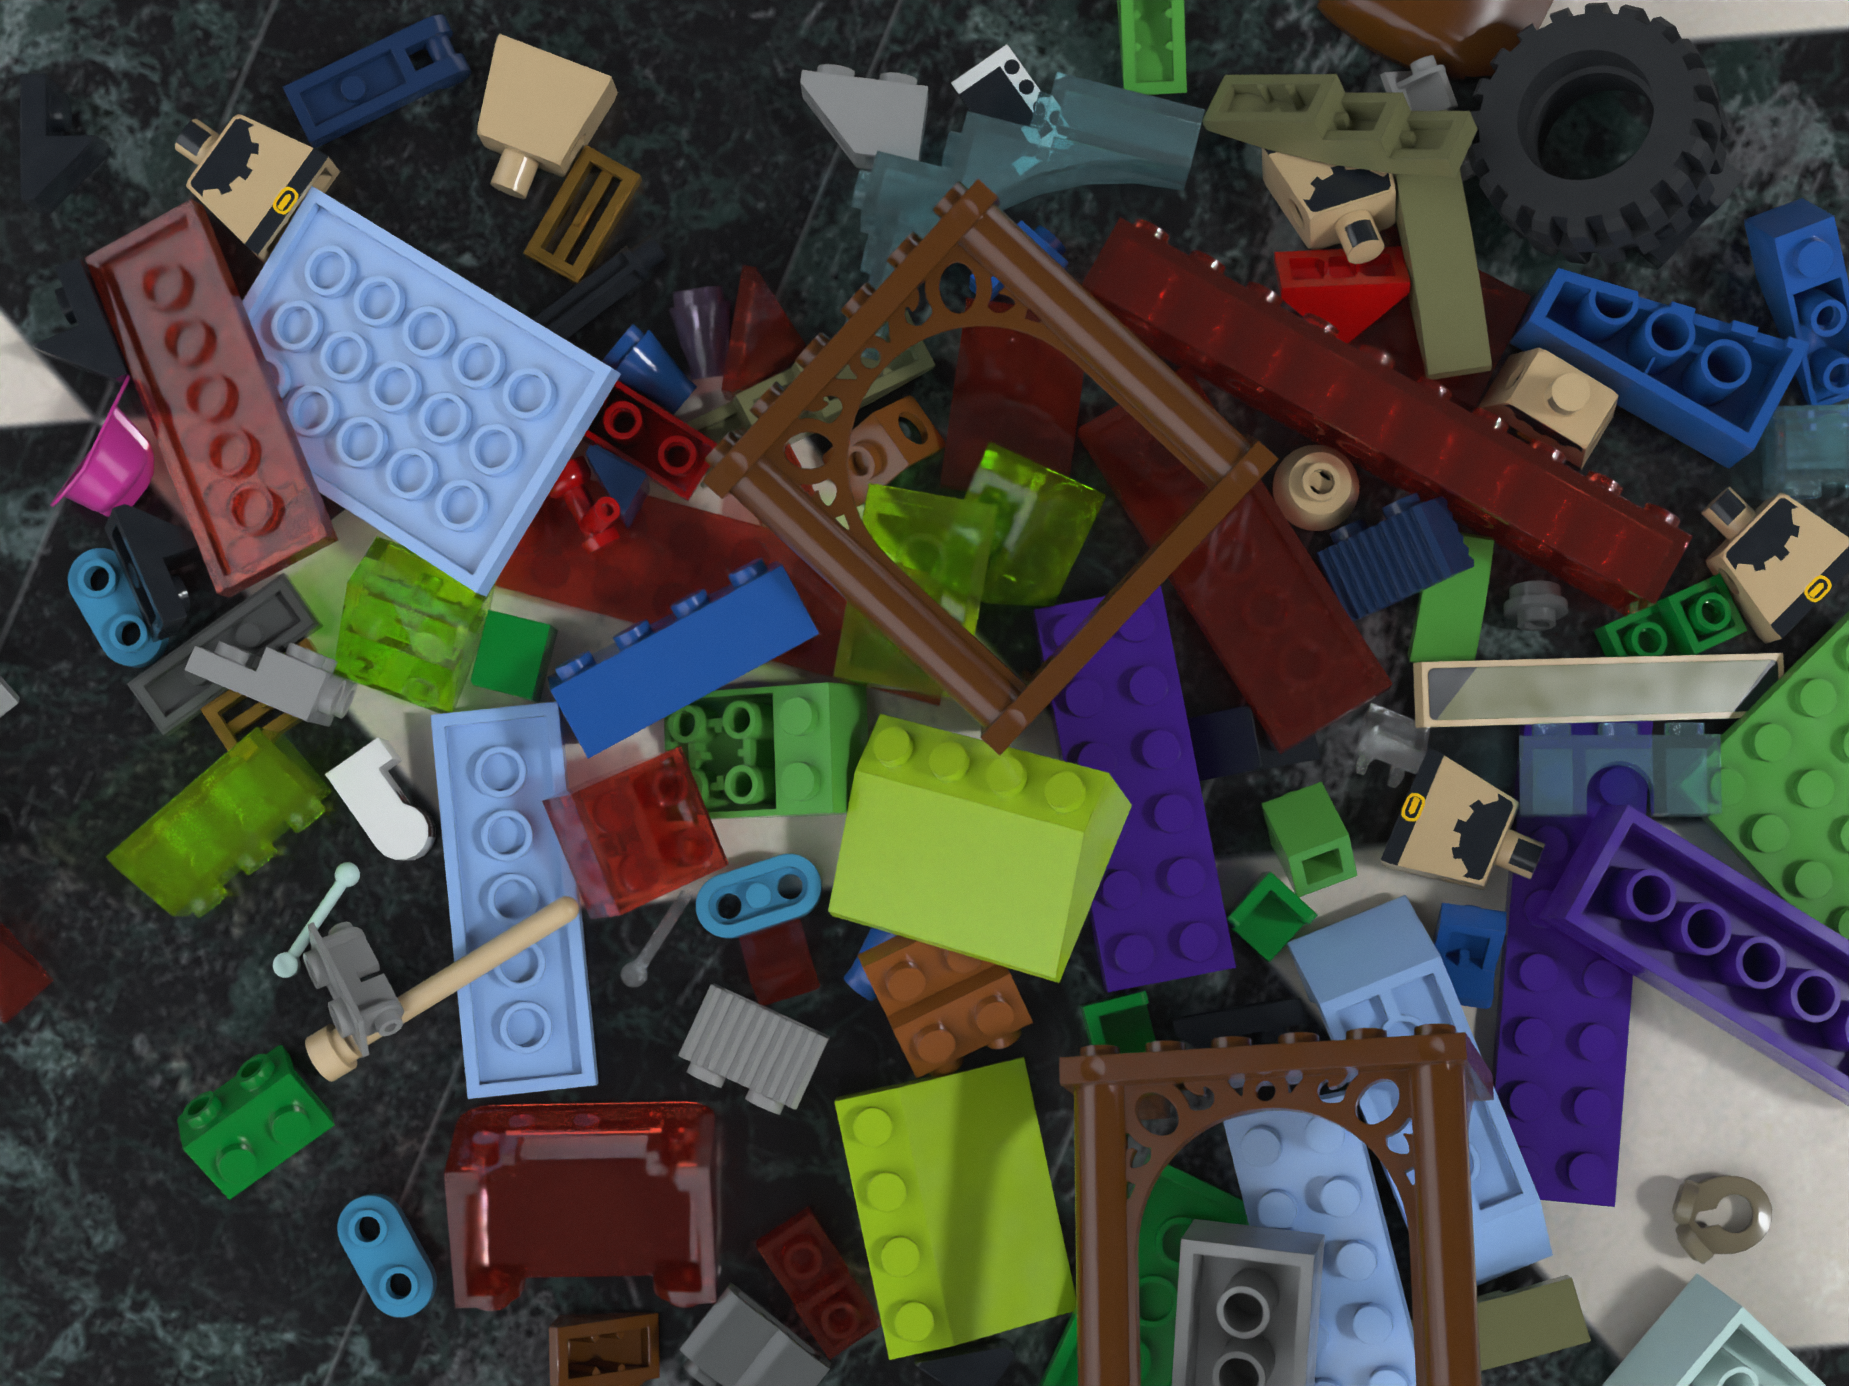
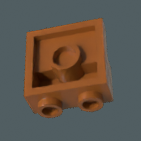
(943, 1003)

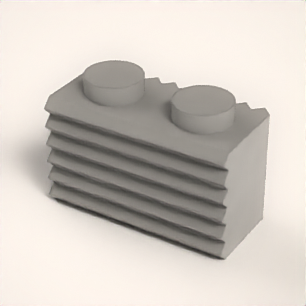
(753, 1048)

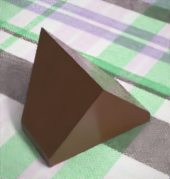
(604, 1349)

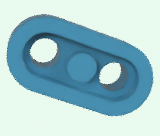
(112, 609)
(759, 895)
(391, 1253)

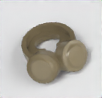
(1705, 1195)

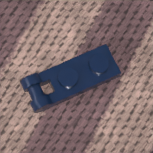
(376, 81)

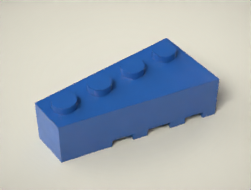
(1669, 366)
(681, 656)

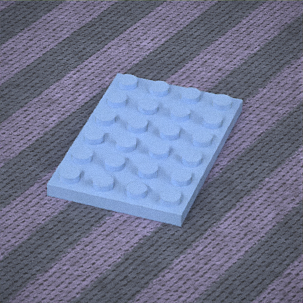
(418, 389)

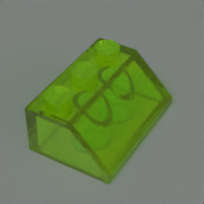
(222, 824)

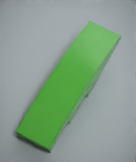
(1152, 46)

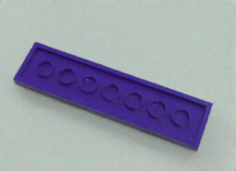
(1563, 1013)

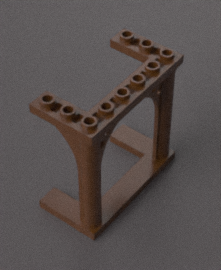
(990, 244)
(1437, 1085)

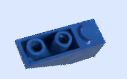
(1806, 291)

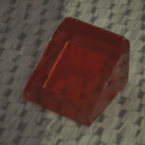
(779, 962)

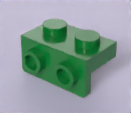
(252, 1122)

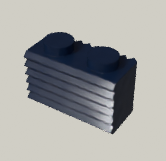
(1395, 557)

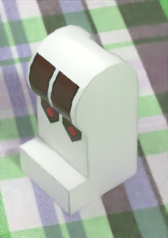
(379, 803)

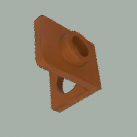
(882, 450)

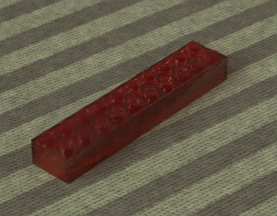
(1385, 420)

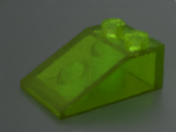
(945, 551)

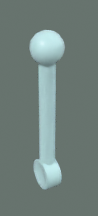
(288, 963)

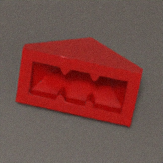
(1342, 291)

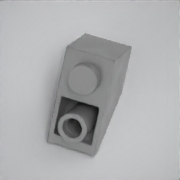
(868, 112)

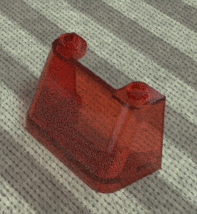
(583, 1198)

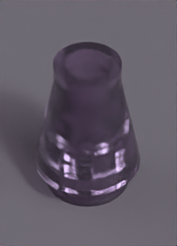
(703, 329)

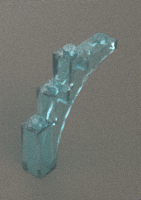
(1075, 139)

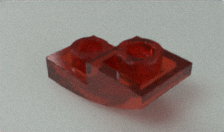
(819, 1282)

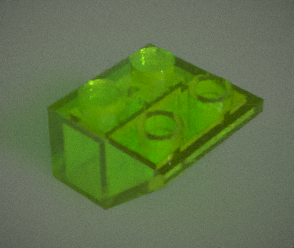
(1036, 526)
(409, 628)

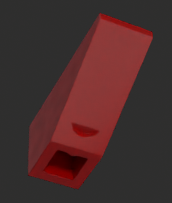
(651, 440)

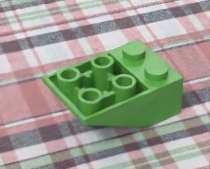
(773, 748)

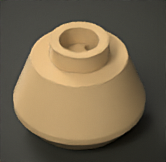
(1302, 472)

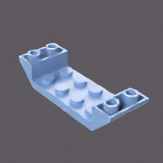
(1390, 977)

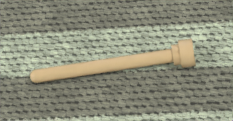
(338, 1055)

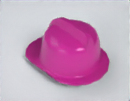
(115, 467)

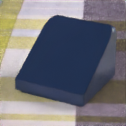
(619, 481)

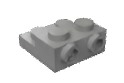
(291, 681)

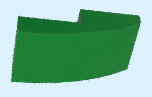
(1677, 624)

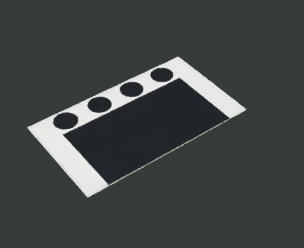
(999, 88)

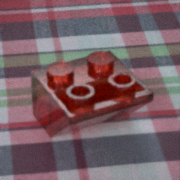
(635, 833)

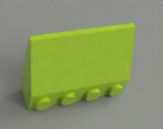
(975, 846)
(955, 1207)

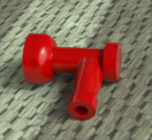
(590, 517)

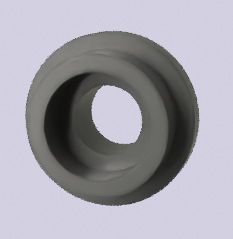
(1535, 605)

